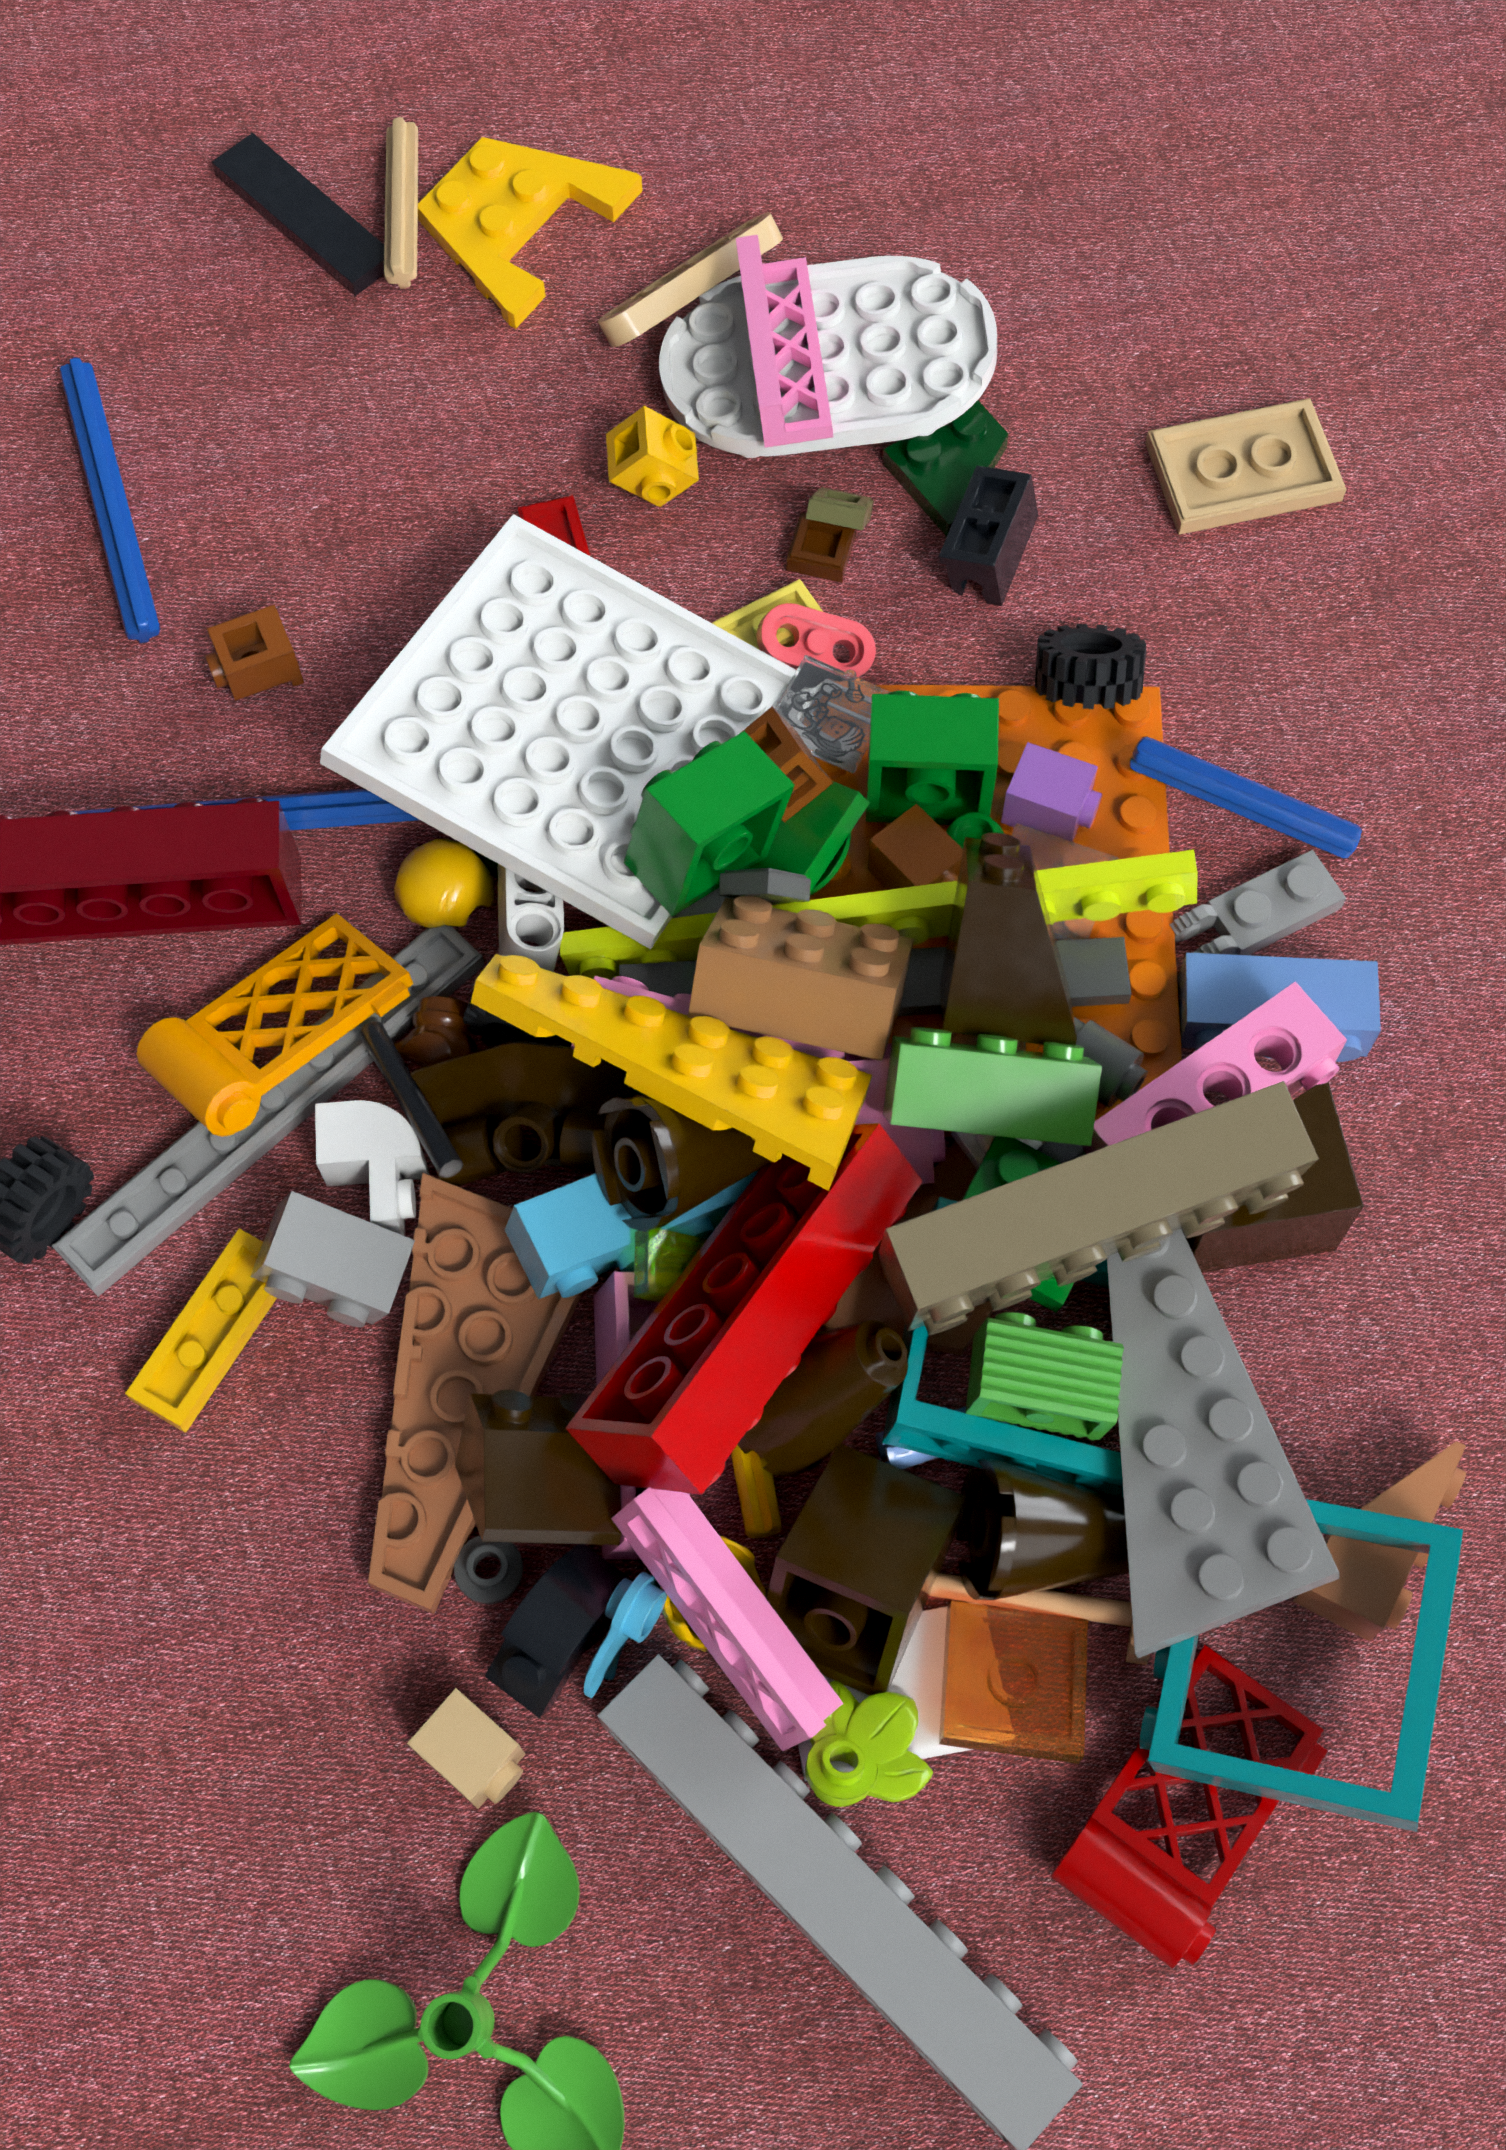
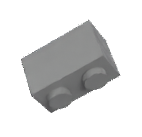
(332, 1260)

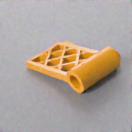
(219, 1080)

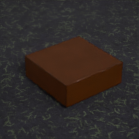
(820, 549)

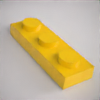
(204, 1337)

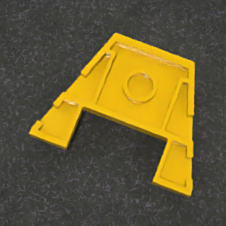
(501, 199)

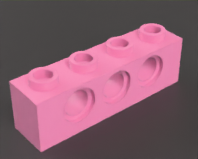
(1282, 1028)

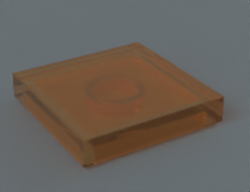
(1014, 1682)

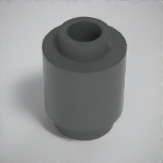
(1119, 1061)

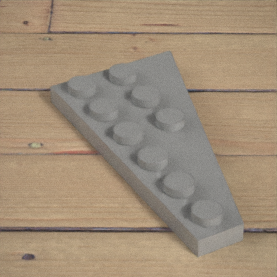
(1204, 1478)

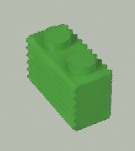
(1045, 1376)

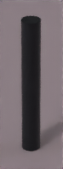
(411, 1099)

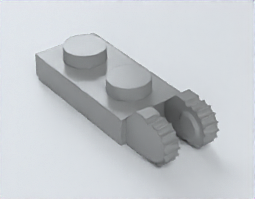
(1264, 908)

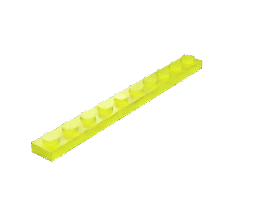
(918, 912)

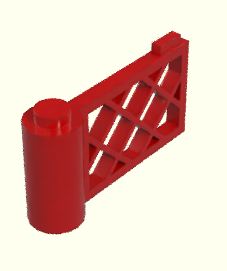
(1140, 1884)

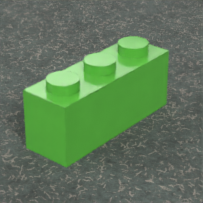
(992, 1087)

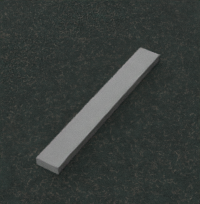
(204, 1164)

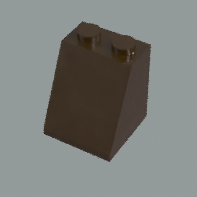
(1001, 950)
(1312, 1217)
(862, 1566)

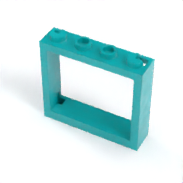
(970, 1437)
(1402, 1806)

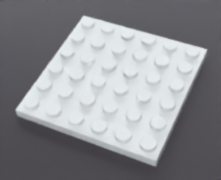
(546, 711)

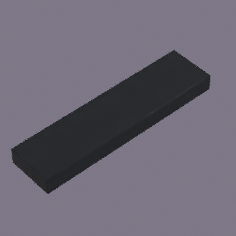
(302, 213)

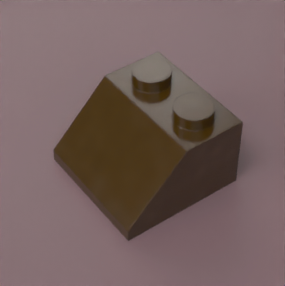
(531, 1475)

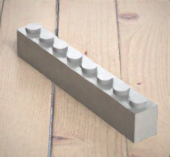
(841, 1905)

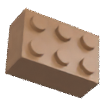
(801, 976)

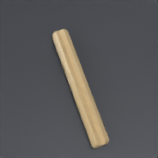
(401, 203)

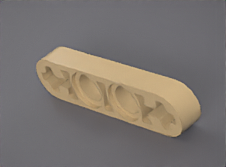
(685, 282)

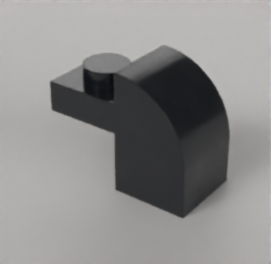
(555, 1628)

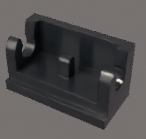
(990, 532)

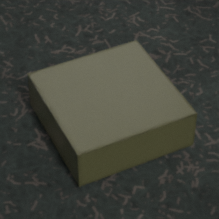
(840, 508)

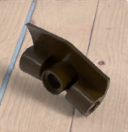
(535, 1084)

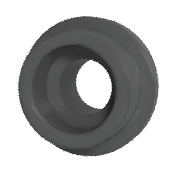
(494, 1589)

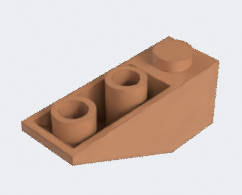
(1374, 1574)

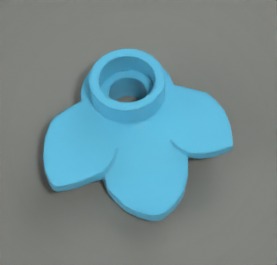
(633, 1613)

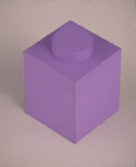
(1051, 793)

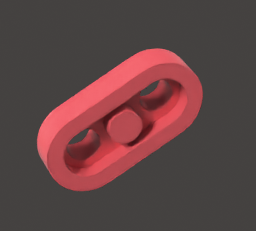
(815, 636)

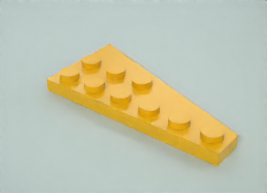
(690, 1064)

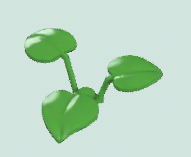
(368, 2039)

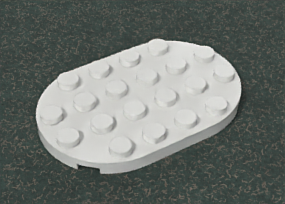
(895, 346)

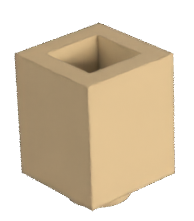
(469, 1750)

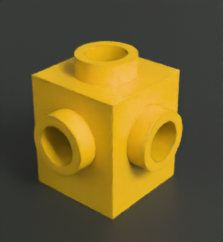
(652, 456)

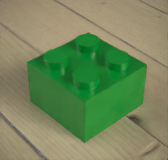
(931, 755)
(706, 821)

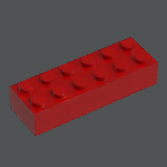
(741, 1317)

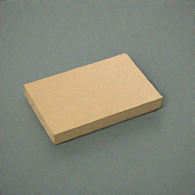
(1245, 466)

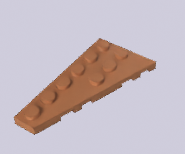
(463, 1332)

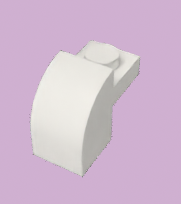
(373, 1146)

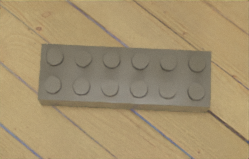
(1096, 1207)

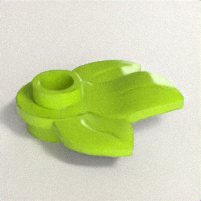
(875, 1743)

